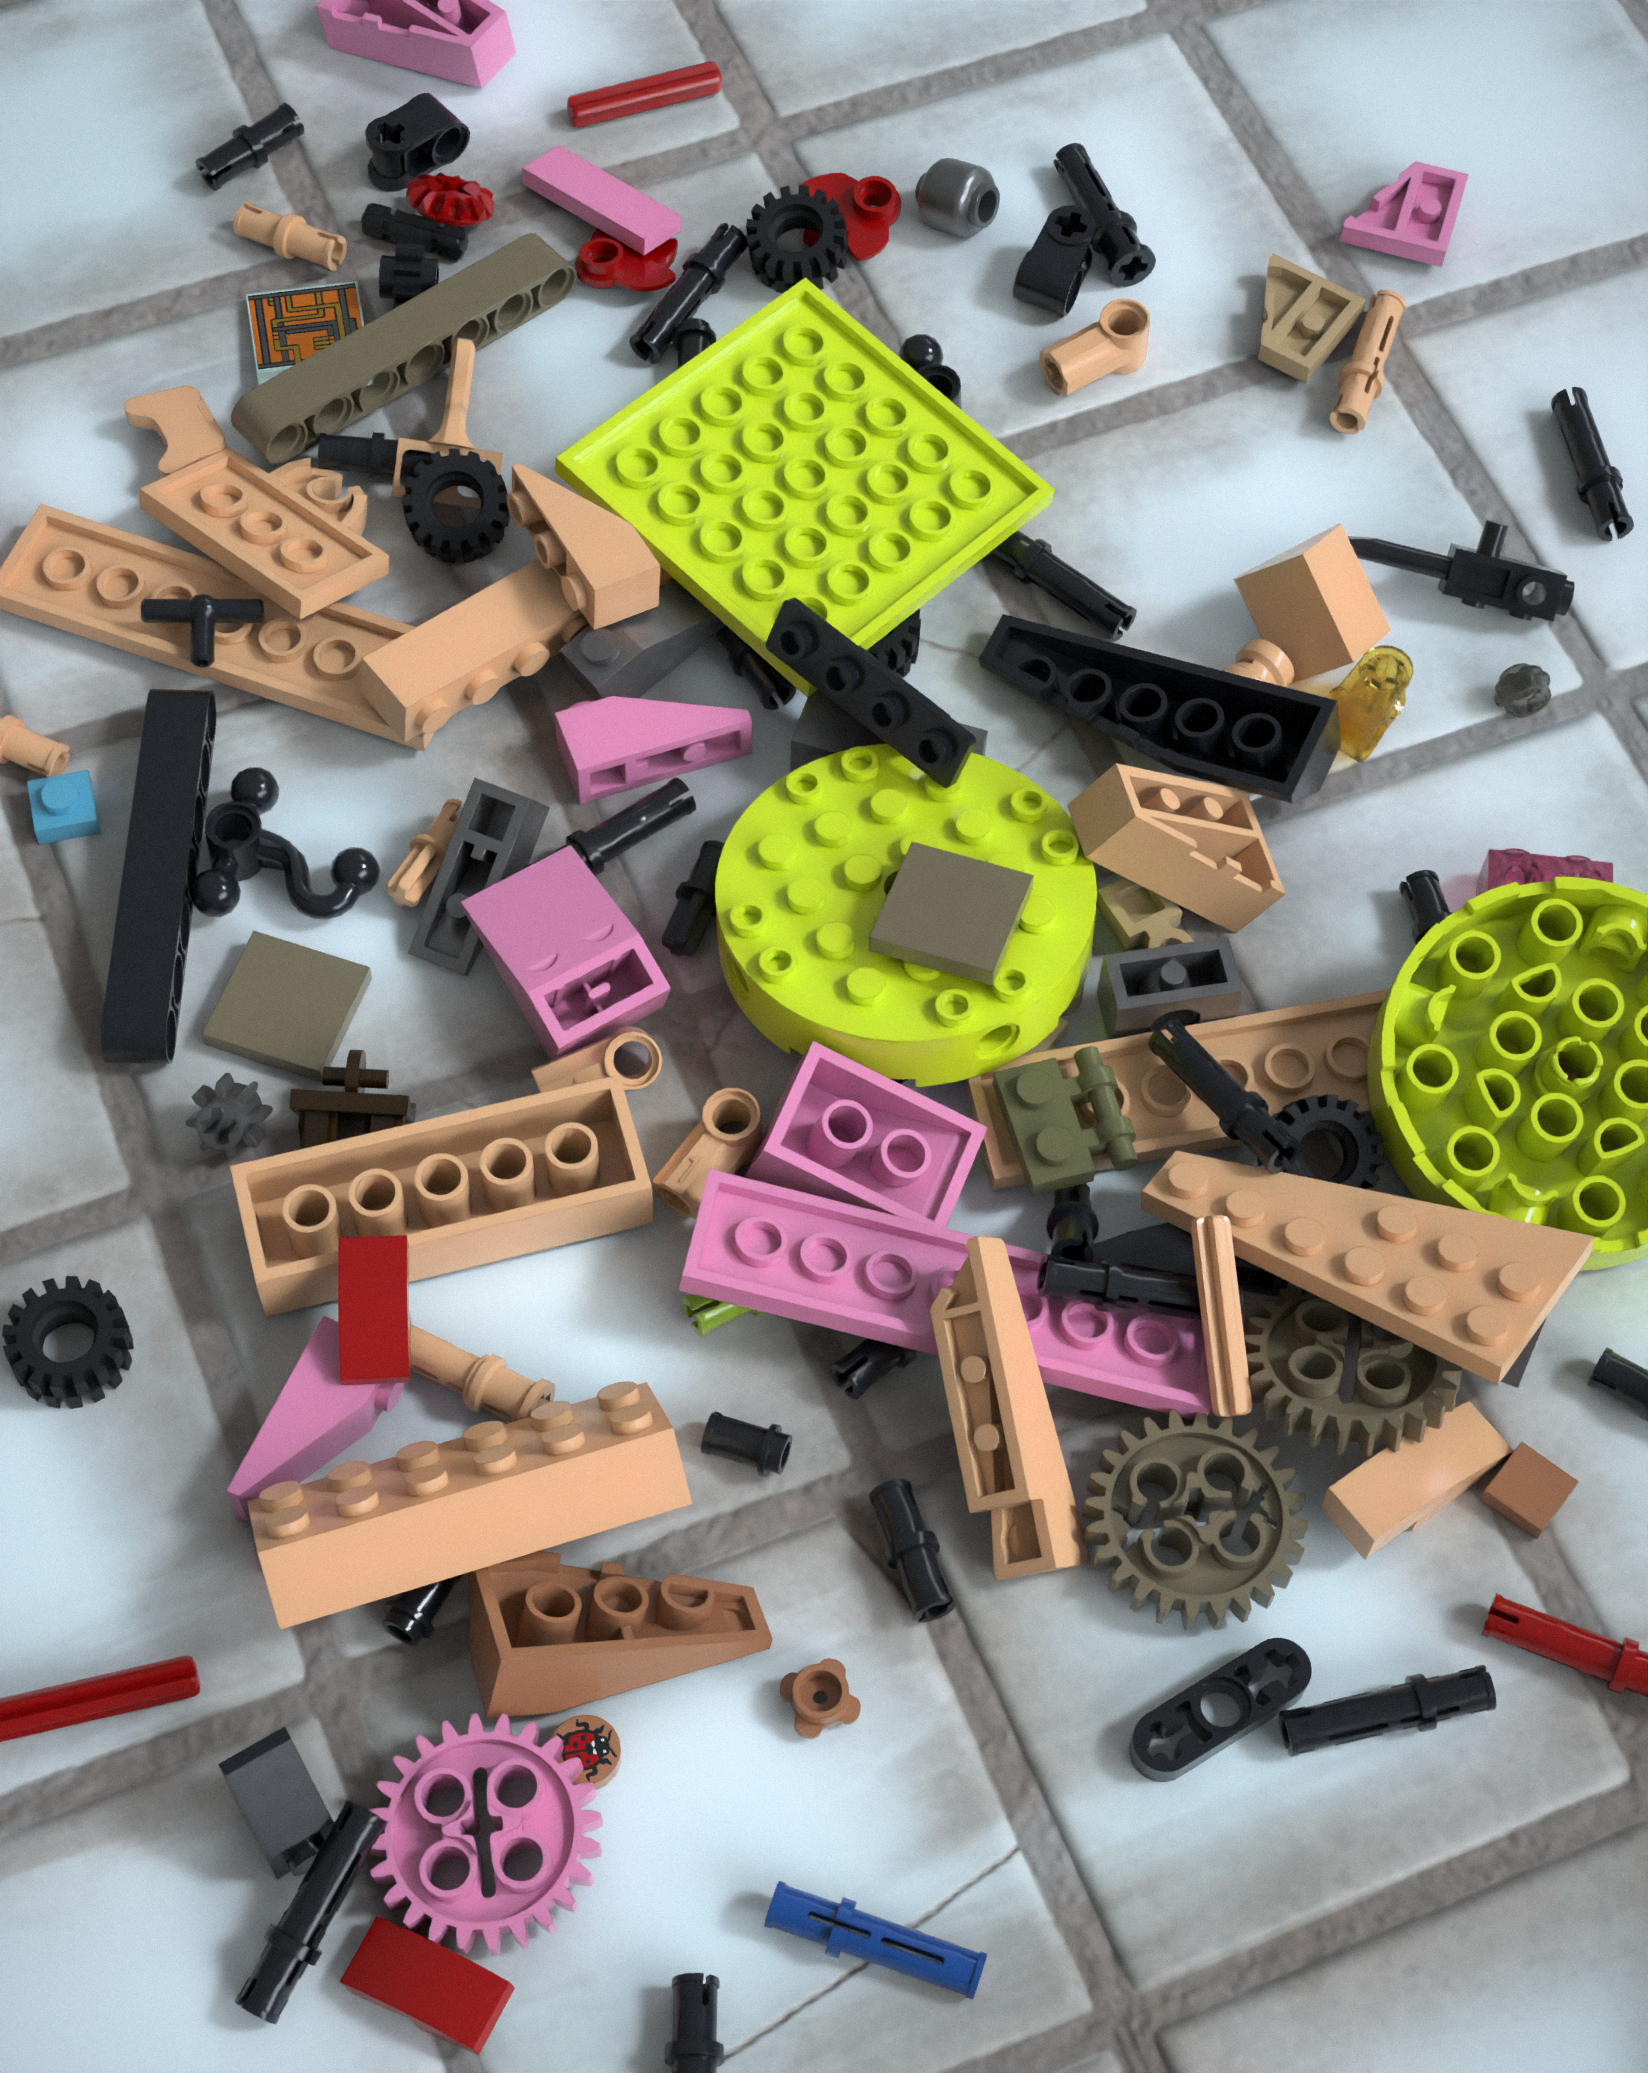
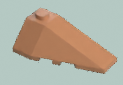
(576, 1635)

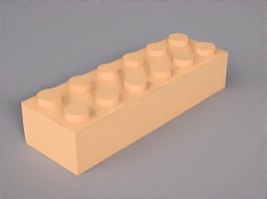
(455, 1184)
(466, 1502)

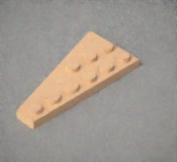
(1418, 1268)

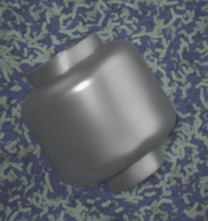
(957, 197)

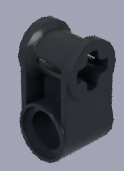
(416, 137)
(1058, 260)

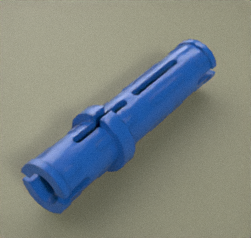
(791, 1912)

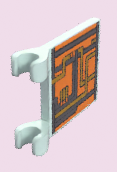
(299, 323)

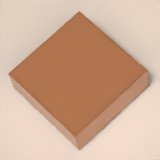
(1529, 1490)

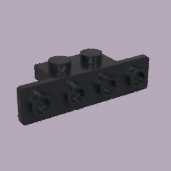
(870, 692)

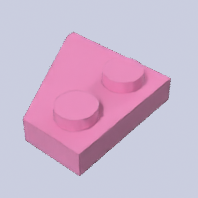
(1411, 215)

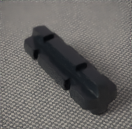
(414, 229)

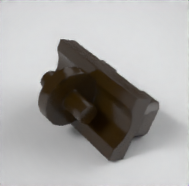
(322, 1111)

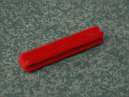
(644, 94)
(98, 1697)

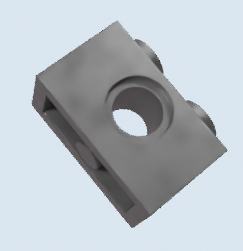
(1169, 982)

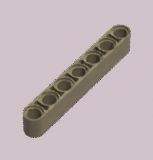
(401, 348)

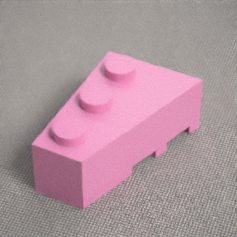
(435, 37)

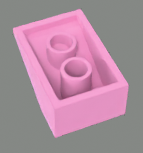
(866, 1141)

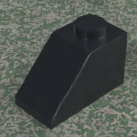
(279, 1802)

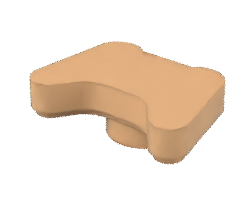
(182, 423)

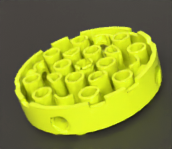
(811, 879)
(1473, 1052)

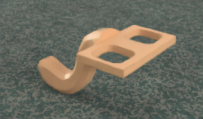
(453, 428)

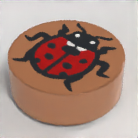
(595, 1745)

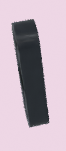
(1251, 1666)

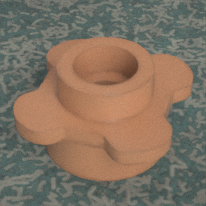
(824, 1678)

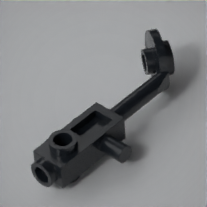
(1479, 574)

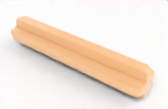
(1221, 1316)

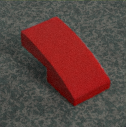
(374, 1310)
(427, 1985)

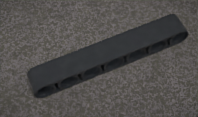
(158, 877)

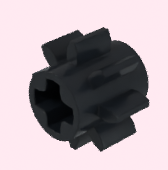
(407, 273)

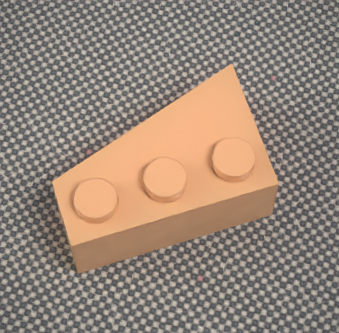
(1180, 841)

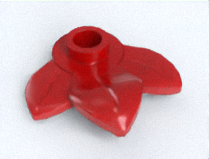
(865, 225)
(609, 263)

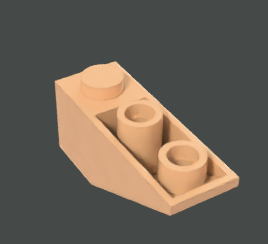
(594, 553)

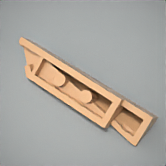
(1004, 1418)

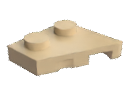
(1303, 318)

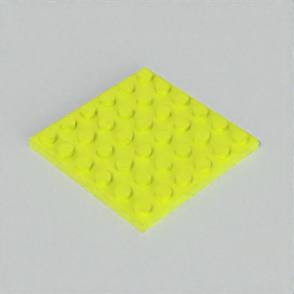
(805, 472)

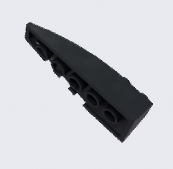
(1175, 710)

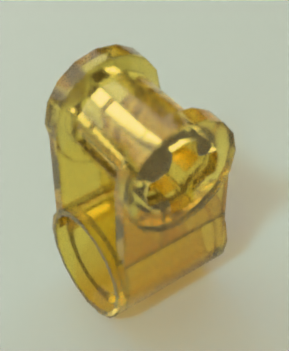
(1371, 699)

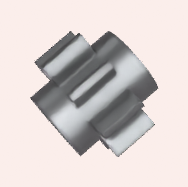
(219, 1128)

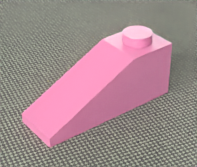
(641, 741)
(309, 1421)

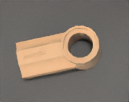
(1109, 345)
(596, 1062)
(706, 1148)

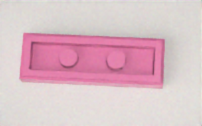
(601, 200)

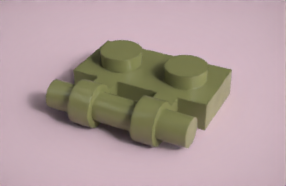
(1047, 1130)

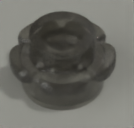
(1523, 690)

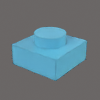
(63, 807)

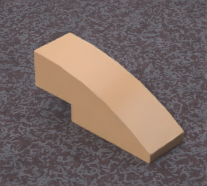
(1416, 1482)

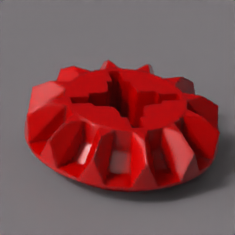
(450, 199)

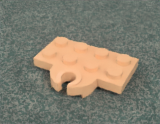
(273, 527)

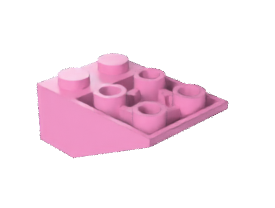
(566, 953)

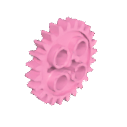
(548, 1825)

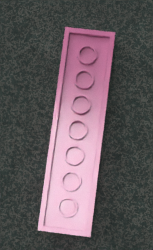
(884, 1271)

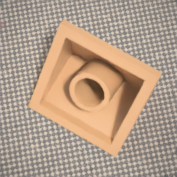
(1315, 604)

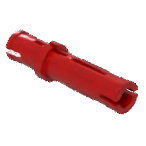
(1569, 1645)

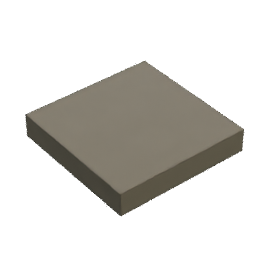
(951, 913)
(287, 1005)

